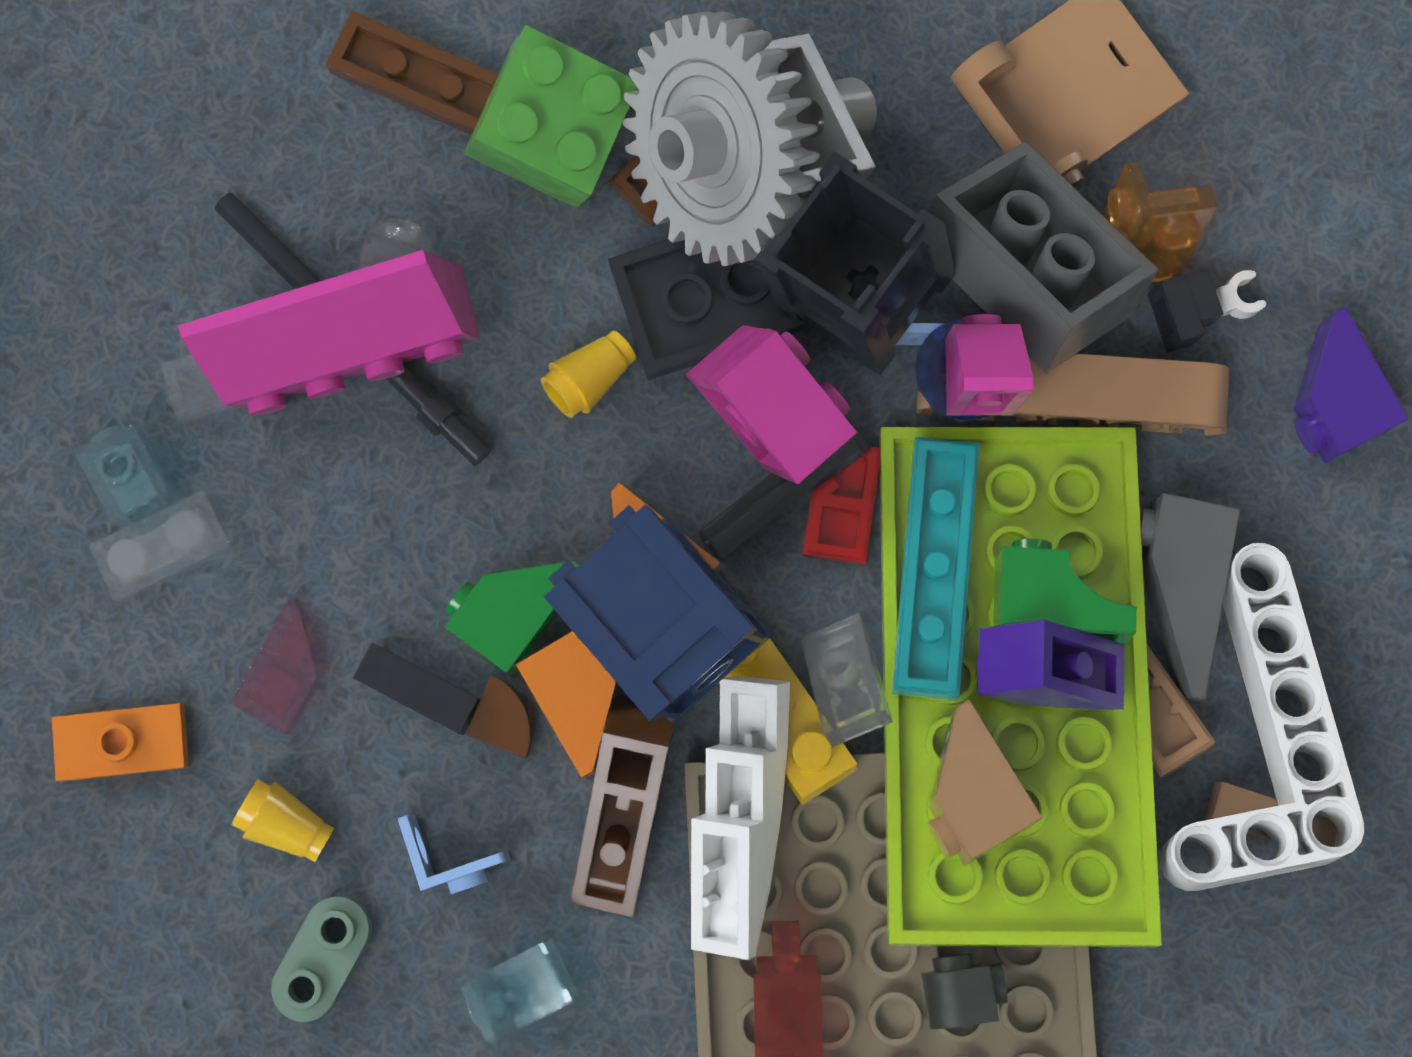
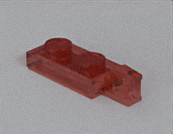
(787, 998)

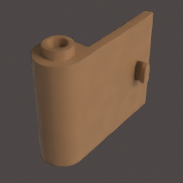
(1069, 88)

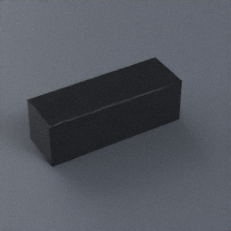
(417, 689)

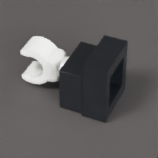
(1191, 303)

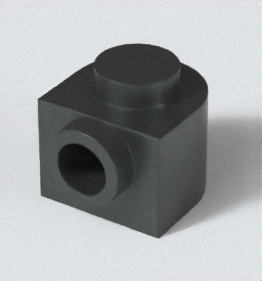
(963, 992)

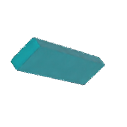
(935, 569)

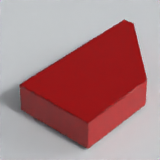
(843, 512)

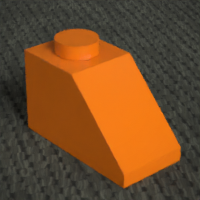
(573, 696)

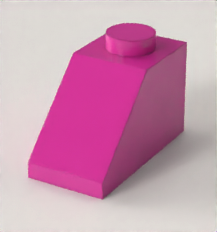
(986, 367)

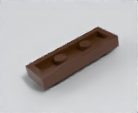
(411, 72)

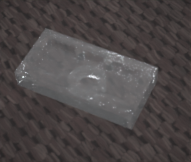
(846, 680)

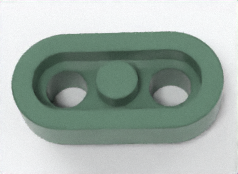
(321, 959)

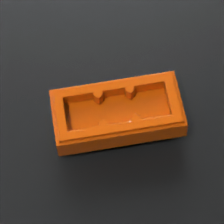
(120, 742)

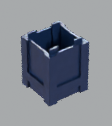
(656, 614)

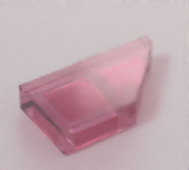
(281, 673)

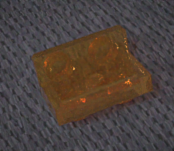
(1162, 223)

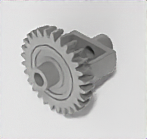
(731, 123)

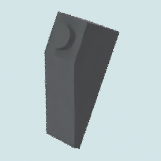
(1186, 577)

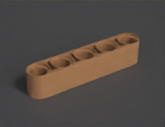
(1125, 391)

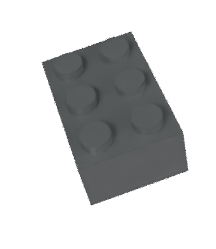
(1040, 255)

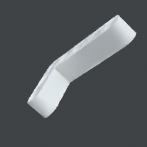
(1280, 738)

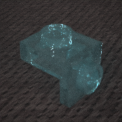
(519, 991)

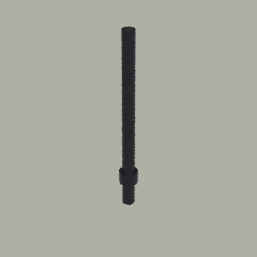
(434, 410)

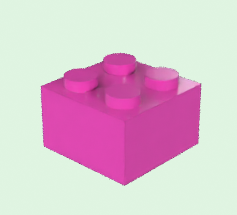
(773, 401)

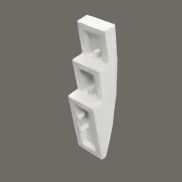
(740, 831)

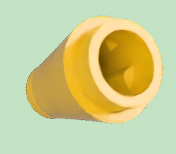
(586, 374)
(281, 821)

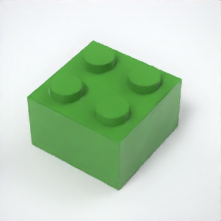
(551, 117)

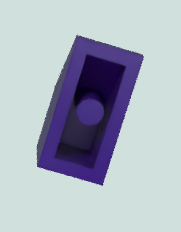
(1343, 392)
(1050, 667)

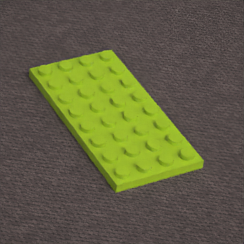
(1092, 858)

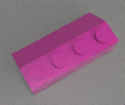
(334, 332)

